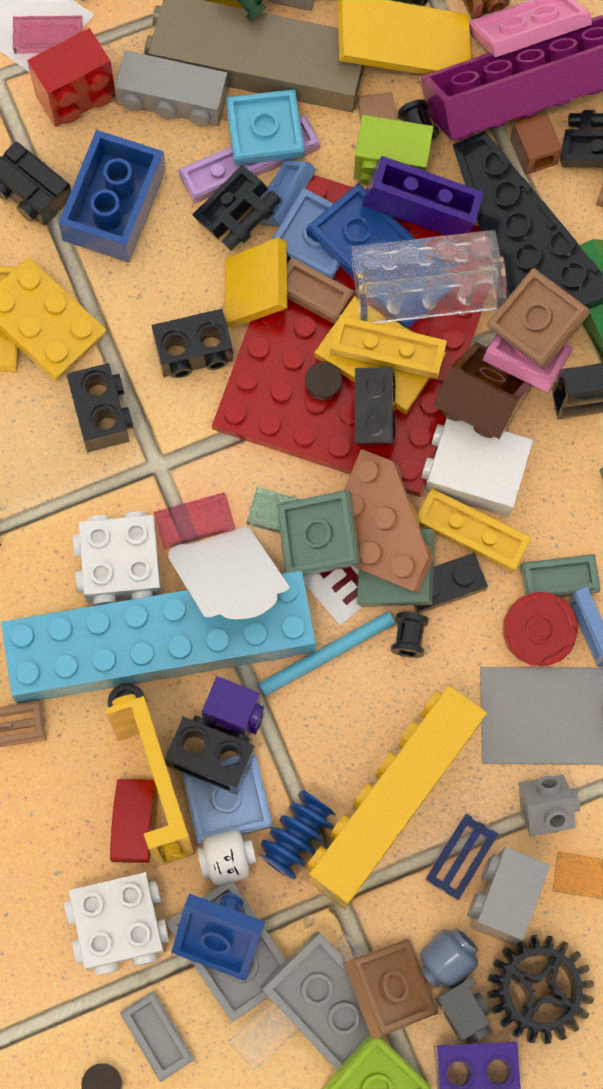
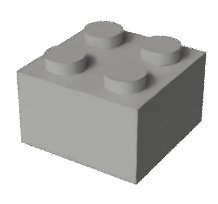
(508, 896)

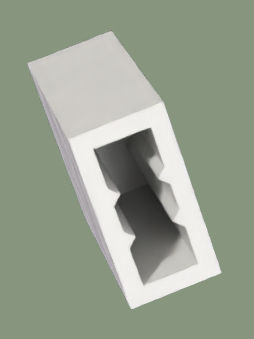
(477, 468)

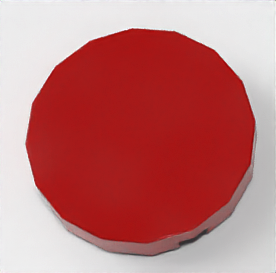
(540, 629)

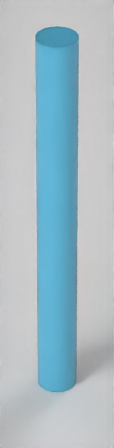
(326, 653)

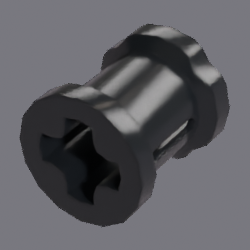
(417, 113)
(409, 635)

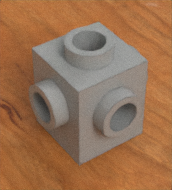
(548, 805)

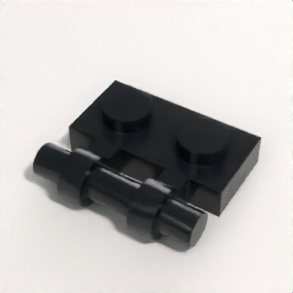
(584, 145)
(231, 202)

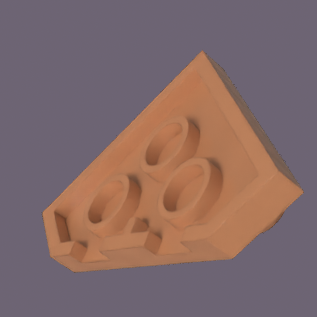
(387, 523)

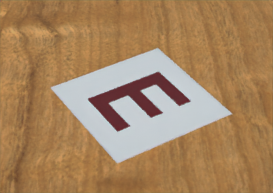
(336, 591)

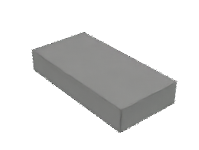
(157, 1036)

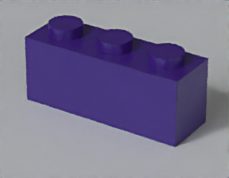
(422, 198)

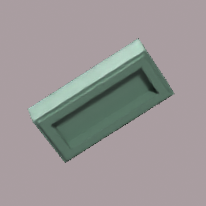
(561, 575)

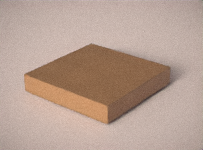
(538, 318)
(390, 988)

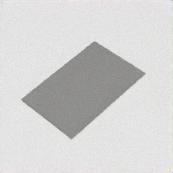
(542, 715)

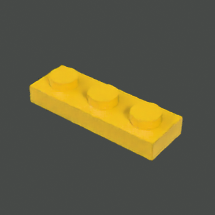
(388, 347)
(473, 530)

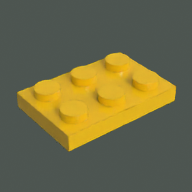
(45, 320)

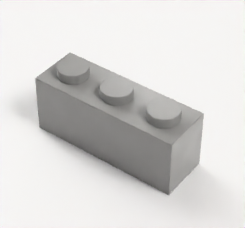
(171, 88)

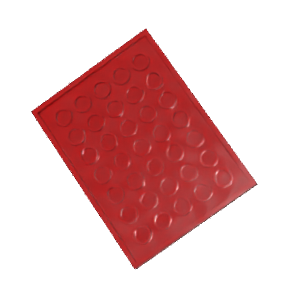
(269, 398)

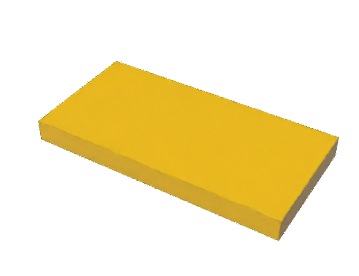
(401, 36)

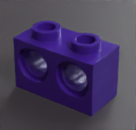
(233, 708)
(476, 1060)

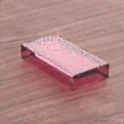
(40, 33)
(194, 520)

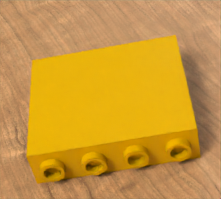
(130, 718)

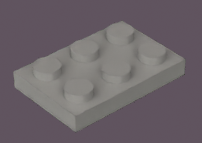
(232, 993)
(319, 999)

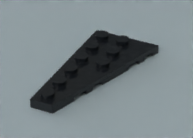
(525, 225)

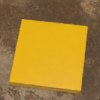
(256, 282)

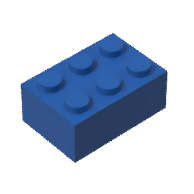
(112, 196)

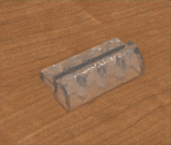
(428, 277)

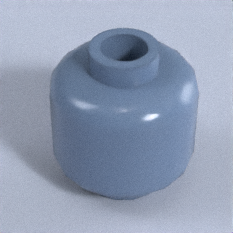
(449, 958)

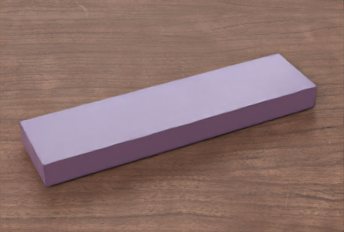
(208, 174)

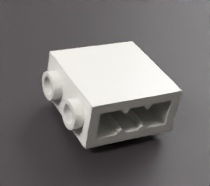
(117, 558)
(116, 923)

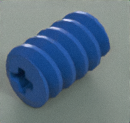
(297, 834)

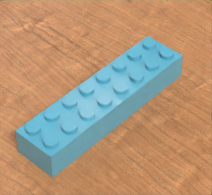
(147, 642)

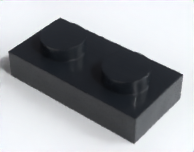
(455, 581)

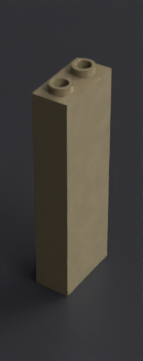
(257, 54)

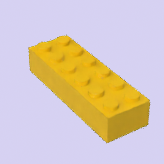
(396, 797)

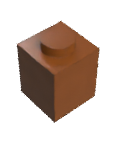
(535, 143)

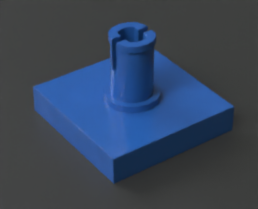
(218, 935)

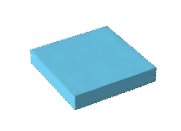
(265, 127)

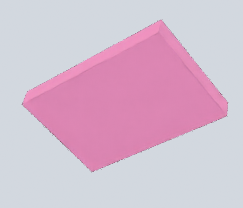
(528, 24)

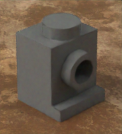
(465, 1011)

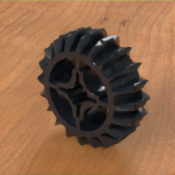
(557, 998)

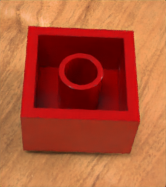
(72, 77)

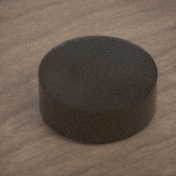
(323, 381)
(102, 1077)

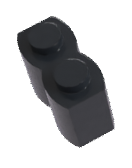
(579, 391)

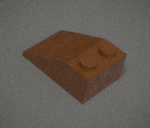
(481, 394)

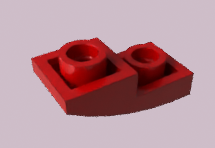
(131, 819)

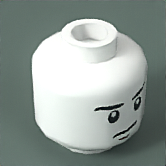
(226, 857)

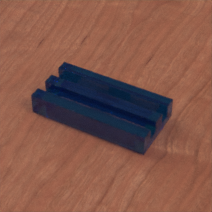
(478, 828)

